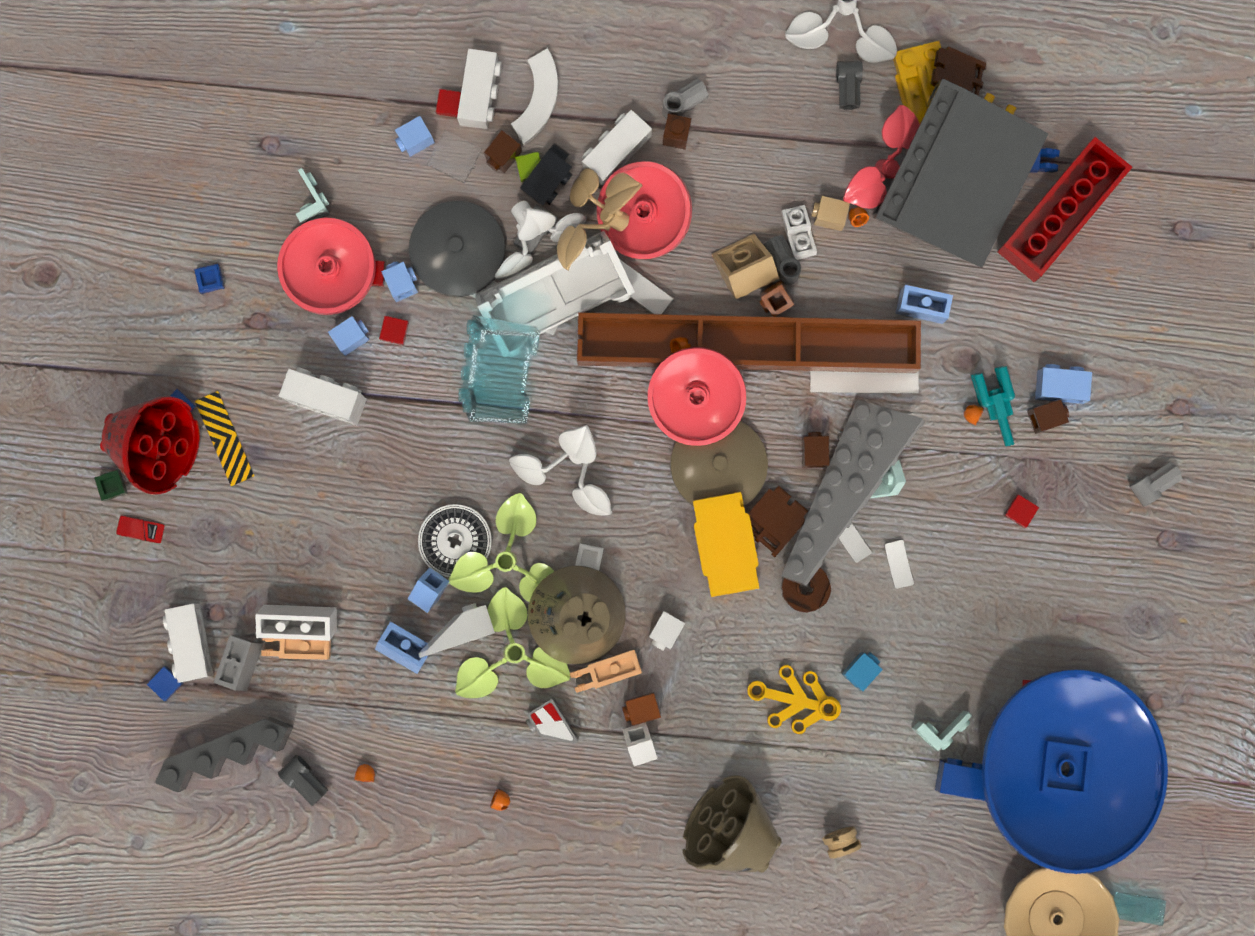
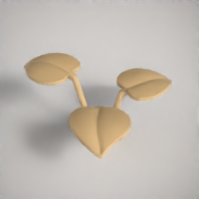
(618, 193)

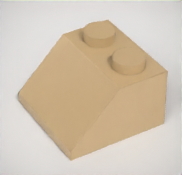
(745, 266)

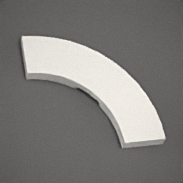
(542, 100)

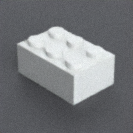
(323, 395)

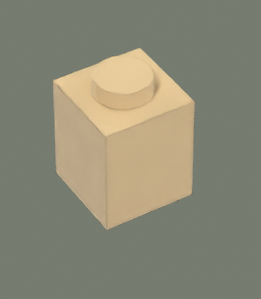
(830, 213)

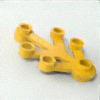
(798, 701)

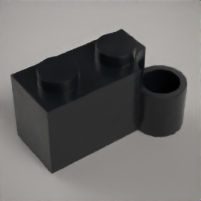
(548, 175)

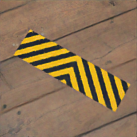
(224, 438)

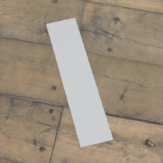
(864, 382)

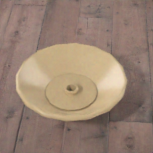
(1078, 899)

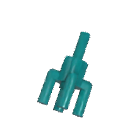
(997, 400)

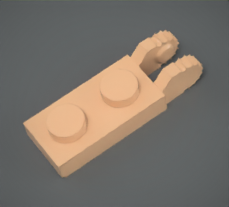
(299, 649)
(609, 670)

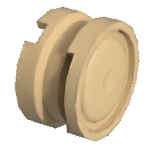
(842, 842)

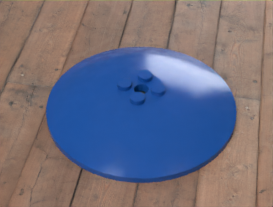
(1113, 777)

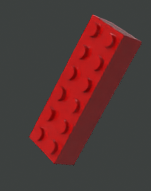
(1064, 209)

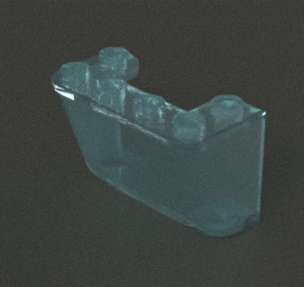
(497, 370)

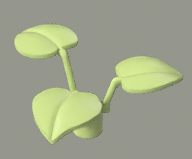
(472, 569)
(476, 677)

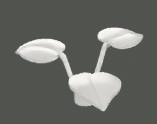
(810, 33)
(530, 225)
(581, 449)

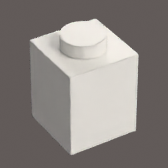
(666, 631)
(639, 744)

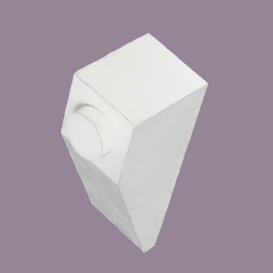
(462, 628)

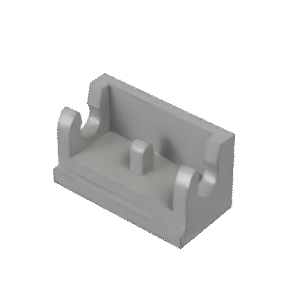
(238, 663)

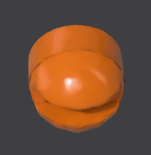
(859, 221)
(678, 344)
(973, 413)
(365, 773)
(500, 800)

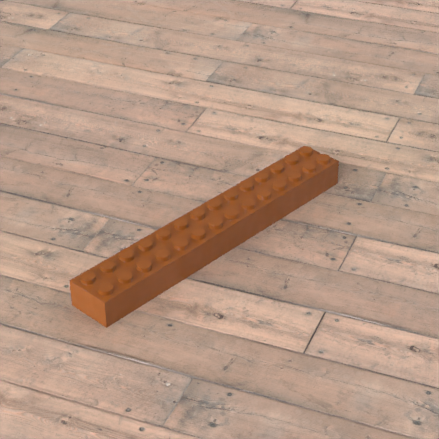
(753, 341)

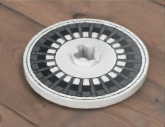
(445, 523)

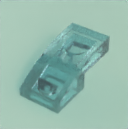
(1140, 908)

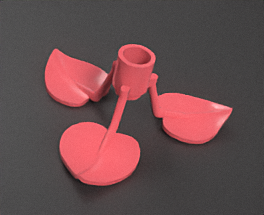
(866, 185)

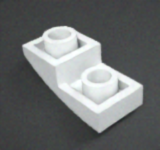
(799, 232)

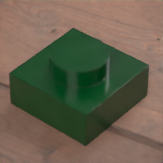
(110, 485)

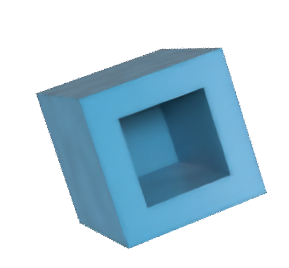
(862, 670)

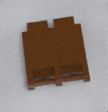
(958, 69)
(776, 519)

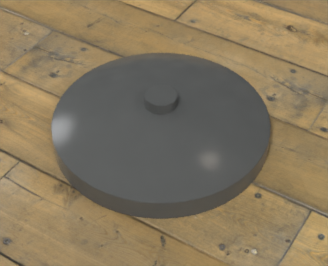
(457, 248)

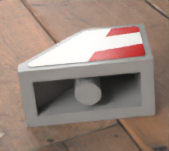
(551, 722)

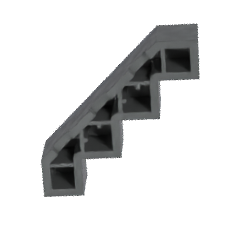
(210, 756)

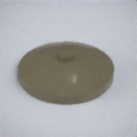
(721, 467)

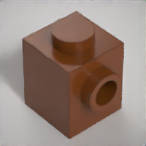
(776, 299)

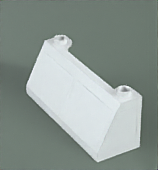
(552, 295)

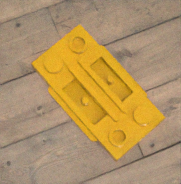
(914, 76)
(726, 544)

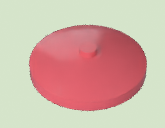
(657, 212)
(326, 266)
(697, 396)

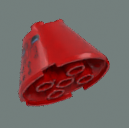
(152, 443)

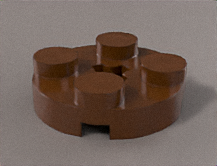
(810, 601)

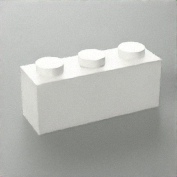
(479, 89)
(617, 146)
(296, 622)
(188, 643)

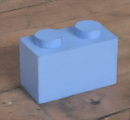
(924, 304)
(1063, 384)
(402, 647)

